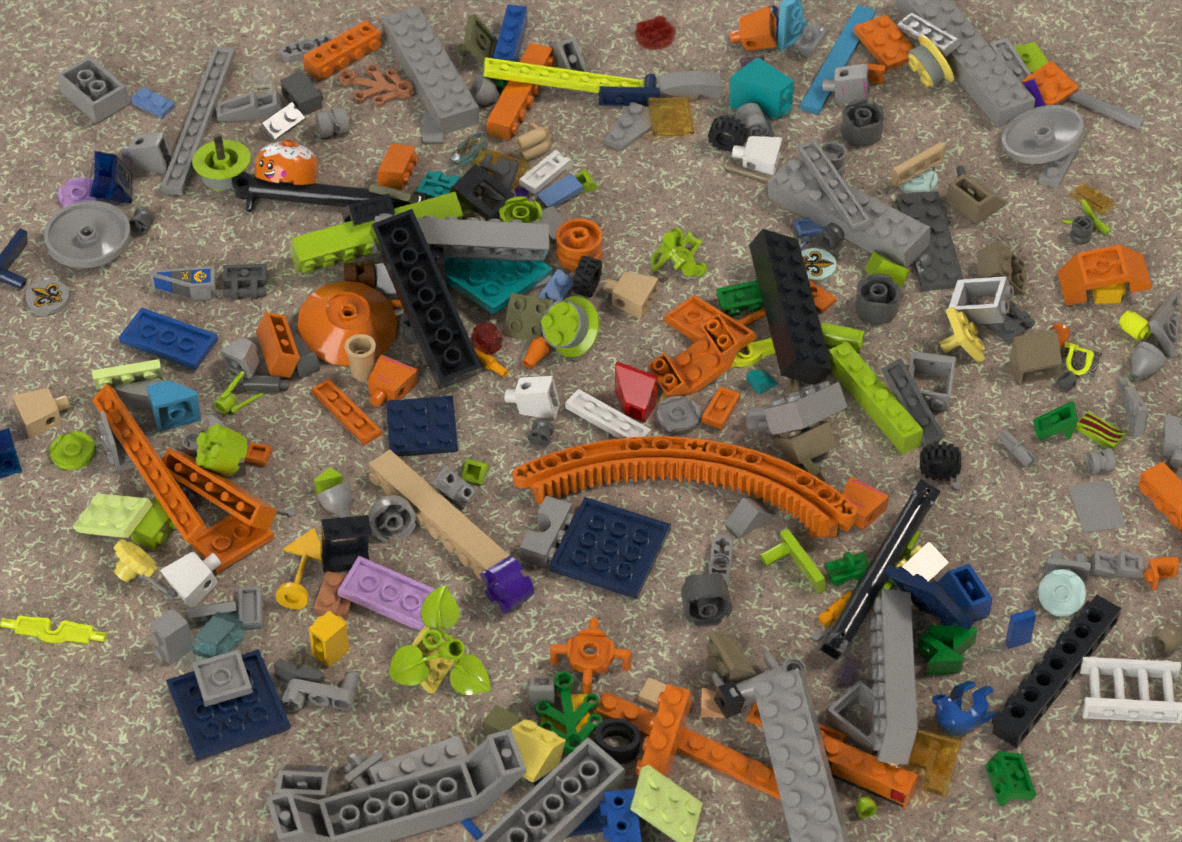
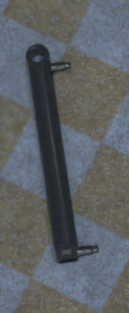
(311, 193)
(873, 578)

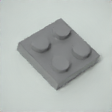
(222, 678)

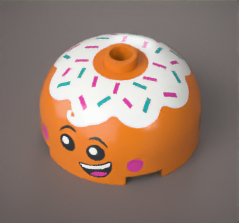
(286, 163)

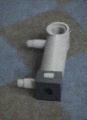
(733, 697)

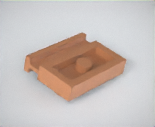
(328, 598)

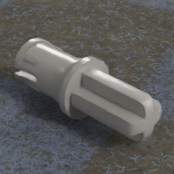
(1017, 449)

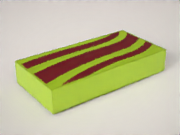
(1100, 431)

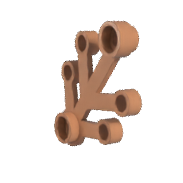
(401, 89)

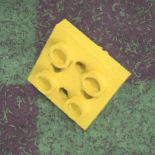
(963, 336)
(435, 675)

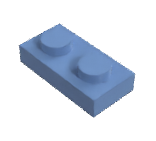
(152, 102)
(557, 287)

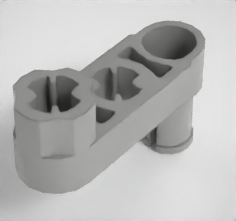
(303, 691)

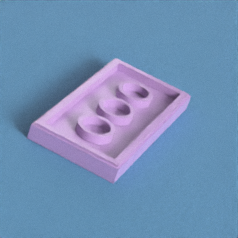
(385, 592)

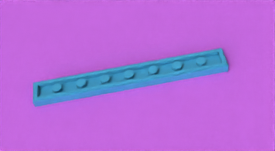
(838, 57)

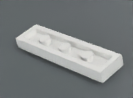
(605, 416)

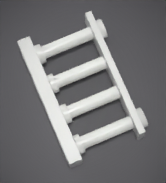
(1126, 709)

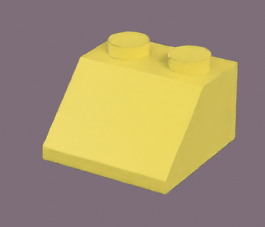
(538, 748)

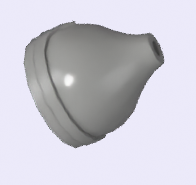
(484, 91)
(1146, 360)
(337, 499)

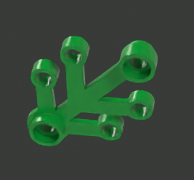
(570, 718)

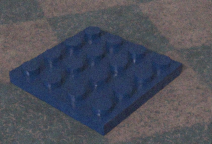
(610, 547)
(233, 721)

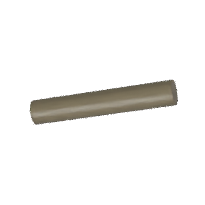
(748, 172)

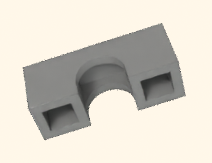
(541, 547)

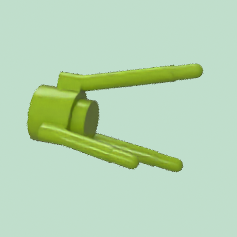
(227, 401)

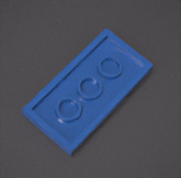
(168, 338)

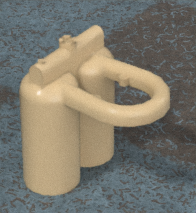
(533, 142)

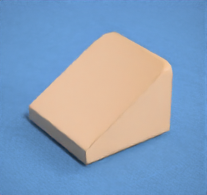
(708, 705)

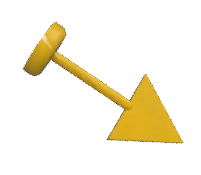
(292, 594)

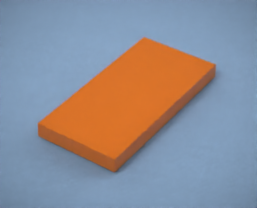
(695, 312)

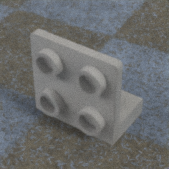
(116, 454)

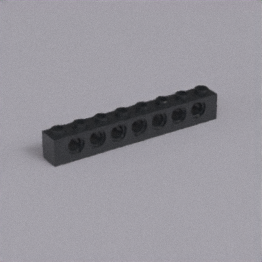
(1079, 641)

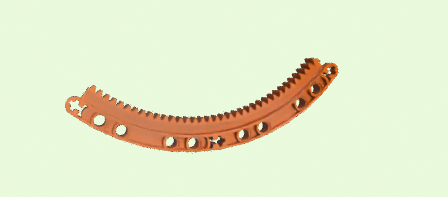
(691, 459)

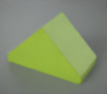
(882, 265)

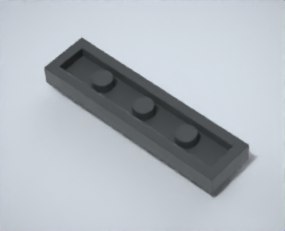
(912, 400)

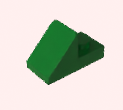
(1058, 420)
(954, 636)
(942, 658)

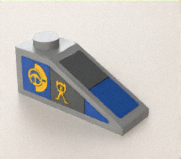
(192, 283)

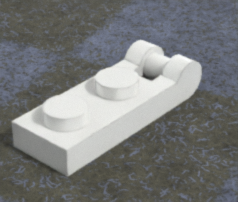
(545, 172)

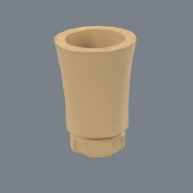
(360, 353)

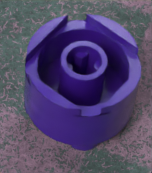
(507, 584)

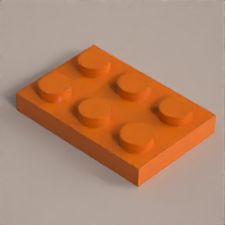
(884, 41)
(230, 541)

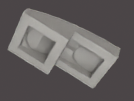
(1120, 565)

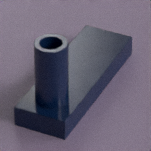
(625, 95)
(8, 257)

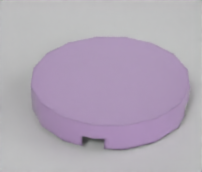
(75, 191)

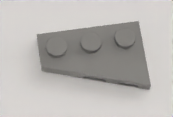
(629, 127)

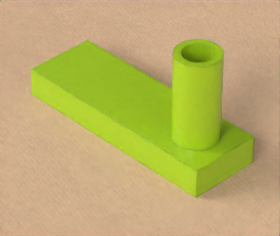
(790, 546)

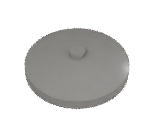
(1043, 134)
(87, 234)

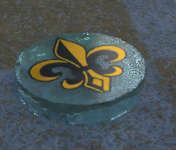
(469, 148)

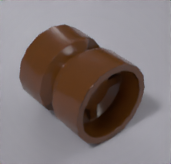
(360, 273)

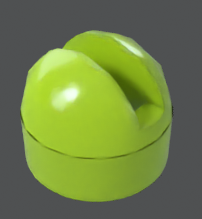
(436, 637)
(865, 804)

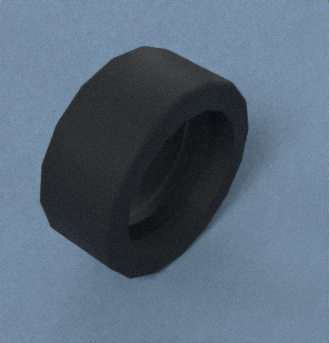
(621, 728)

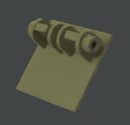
(525, 316)

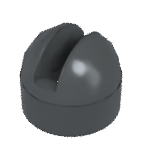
(1067, 380)

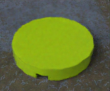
(69, 456)

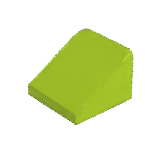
(586, 181)
(474, 471)
(327, 480)

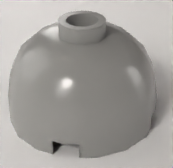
(392, 513)

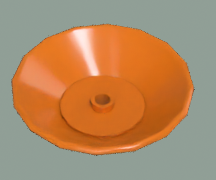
(326, 327)

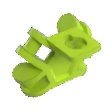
(674, 249)

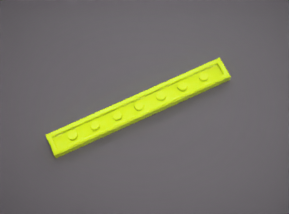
(554, 76)

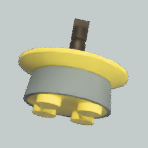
(929, 63)

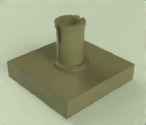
(478, 40)

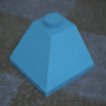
(173, 405)

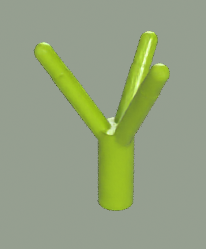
(1097, 223)

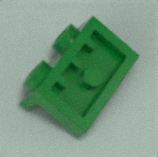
(1010, 777)

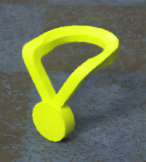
(1089, 357)

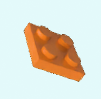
(1053, 83)

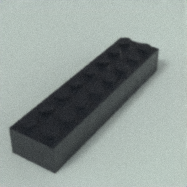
(425, 299)
(790, 307)

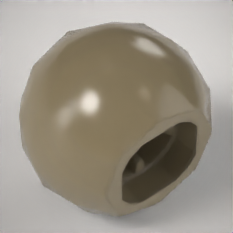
(1166, 638)

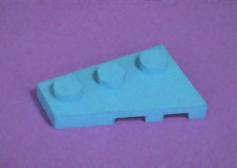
(790, 23)

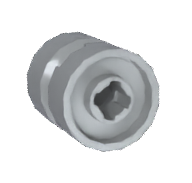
(754, 120)
(332, 122)
(837, 154)

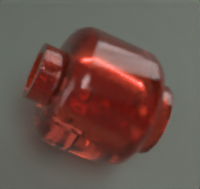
(487, 338)

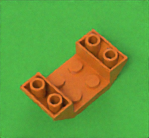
(1102, 269)
(698, 363)

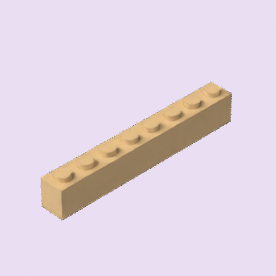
(436, 513)

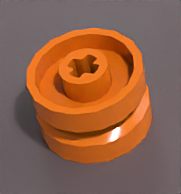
(578, 239)

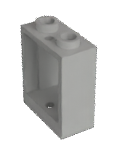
(983, 287)
(942, 366)
(837, 709)

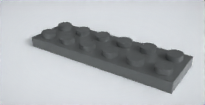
(938, 263)

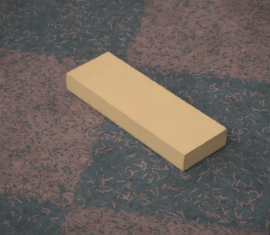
(918, 164)

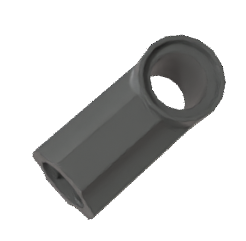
(308, 361)

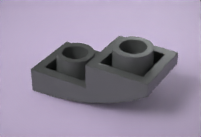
(288, 671)

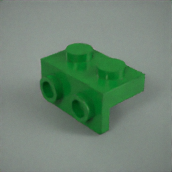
(739, 297)

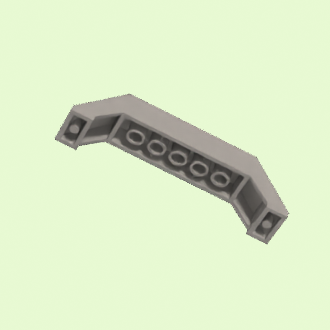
(404, 803)

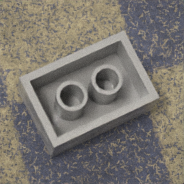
(93, 89)
(805, 407)

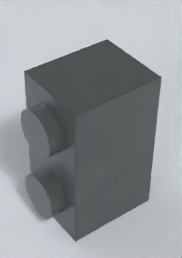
(302, 92)

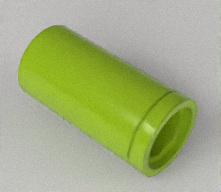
(836, 335)

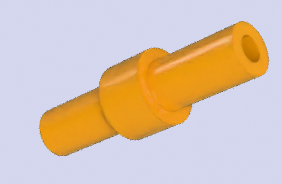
(491, 363)

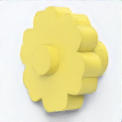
(132, 561)

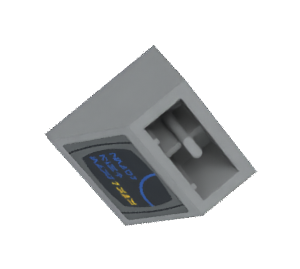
(305, 780)

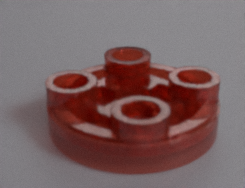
(655, 33)

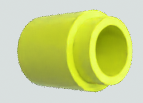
(1135, 325)

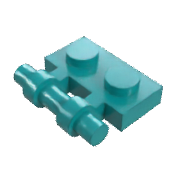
(436, 184)

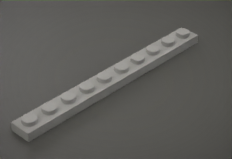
(197, 121)

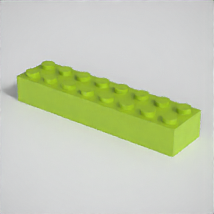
(346, 242)

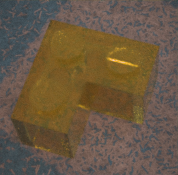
(938, 756)

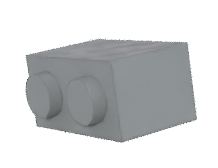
(171, 637)

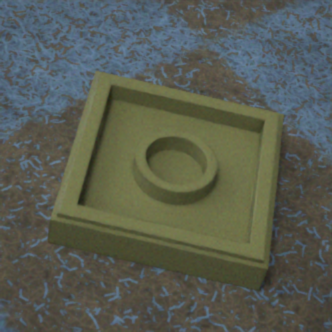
(396, 194)

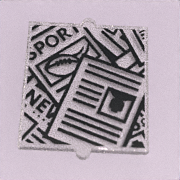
(1078, 362)

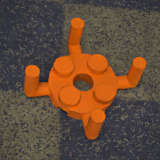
(593, 663)

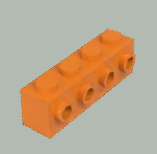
(342, 50)
(666, 730)

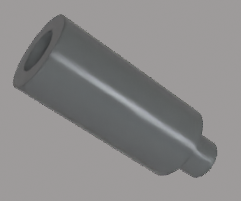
(265, 383)

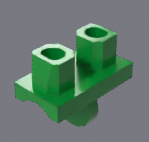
(846, 568)

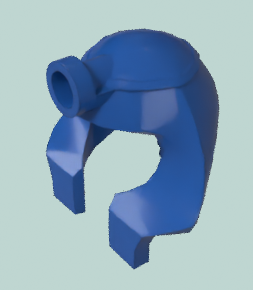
(952, 718)

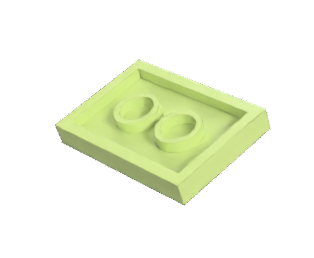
(127, 374)
(112, 515)
(666, 805)

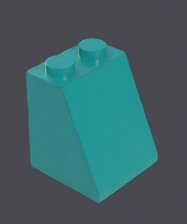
(764, 86)

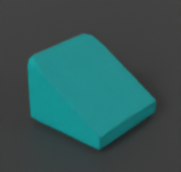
(760, 380)

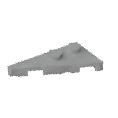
(1166, 323)
(1134, 406)

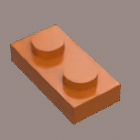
(720, 408)

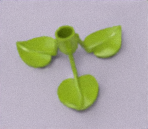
(409, 666)

